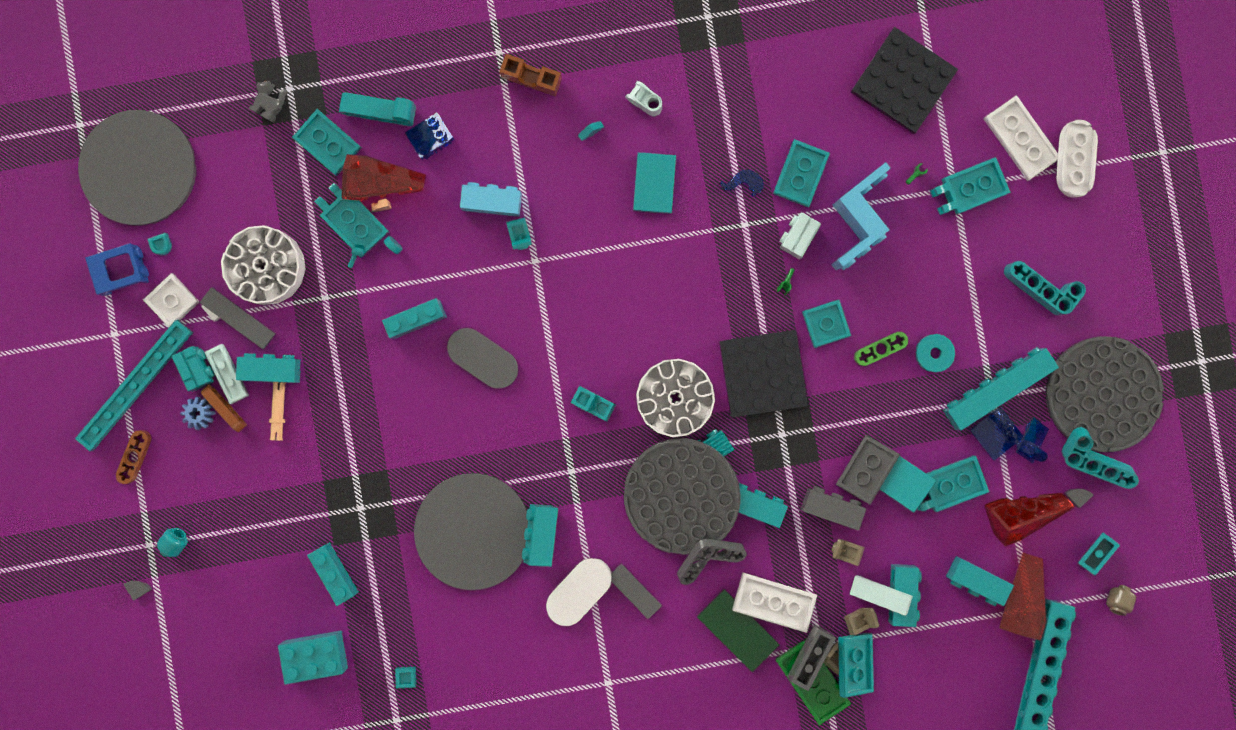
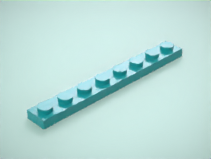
(133, 385)

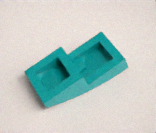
(593, 403)

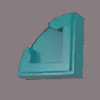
(590, 130)

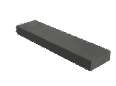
(237, 318)

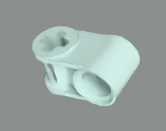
(642, 96)

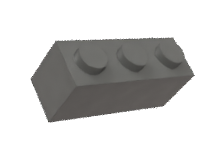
(833, 508)
(811, 657)

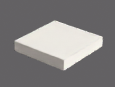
(171, 300)

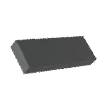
(635, 591)

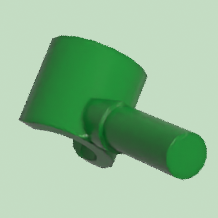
(916, 173)
(786, 284)

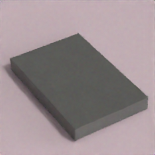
(868, 469)

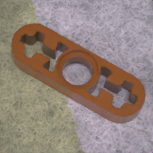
(223, 408)
(133, 472)

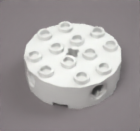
(246, 256)
(694, 392)

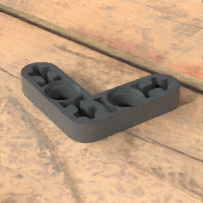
(706, 550)

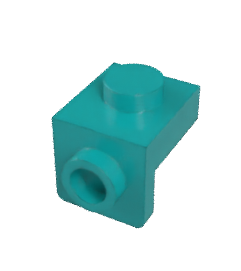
(519, 233)

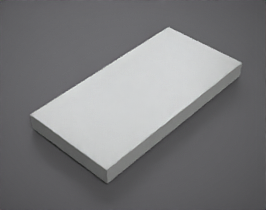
(1021, 138)
(774, 602)

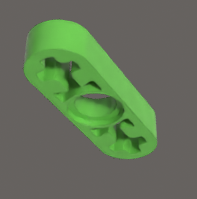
(896, 347)

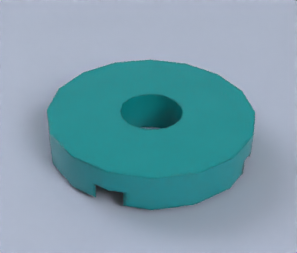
(946, 350)

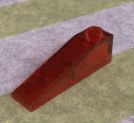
(372, 177)
(1021, 517)
(1026, 603)

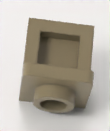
(847, 551)
(861, 620)
(832, 658)

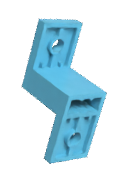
(861, 218)

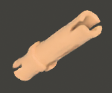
(277, 411)

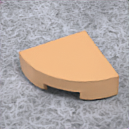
(382, 205)

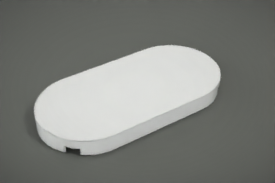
(1077, 158)
(579, 592)

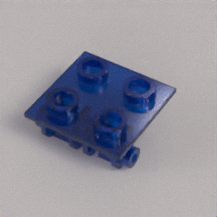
(429, 136)
(997, 433)
(1031, 442)

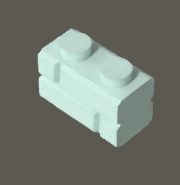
(800, 235)

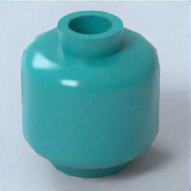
(172, 542)

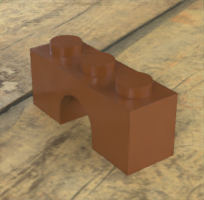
(519, 72)

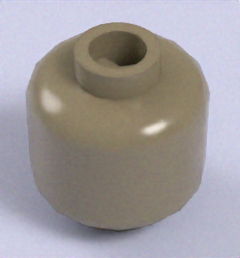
(1121, 600)

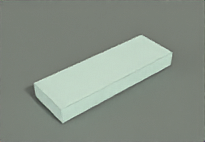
(226, 373)
(881, 595)

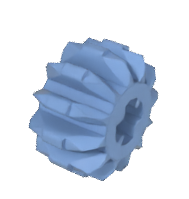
(190, 413)

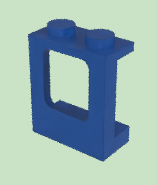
(99, 274)

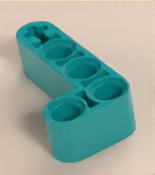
(396, 112)
(1040, 284)
(1120, 474)

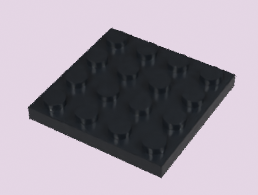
(904, 80)
(763, 373)

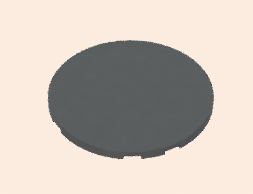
(137, 167)
(1107, 390)
(681, 495)
(471, 531)

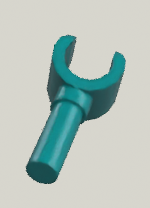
(358, 250)

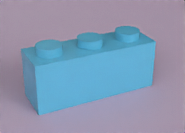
(491, 199)

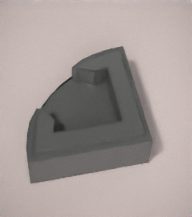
(1078, 496)
(137, 588)

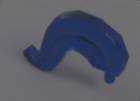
(748, 177)

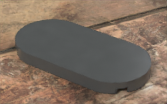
(482, 358)

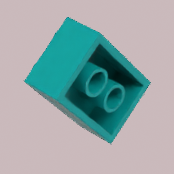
(312, 657)

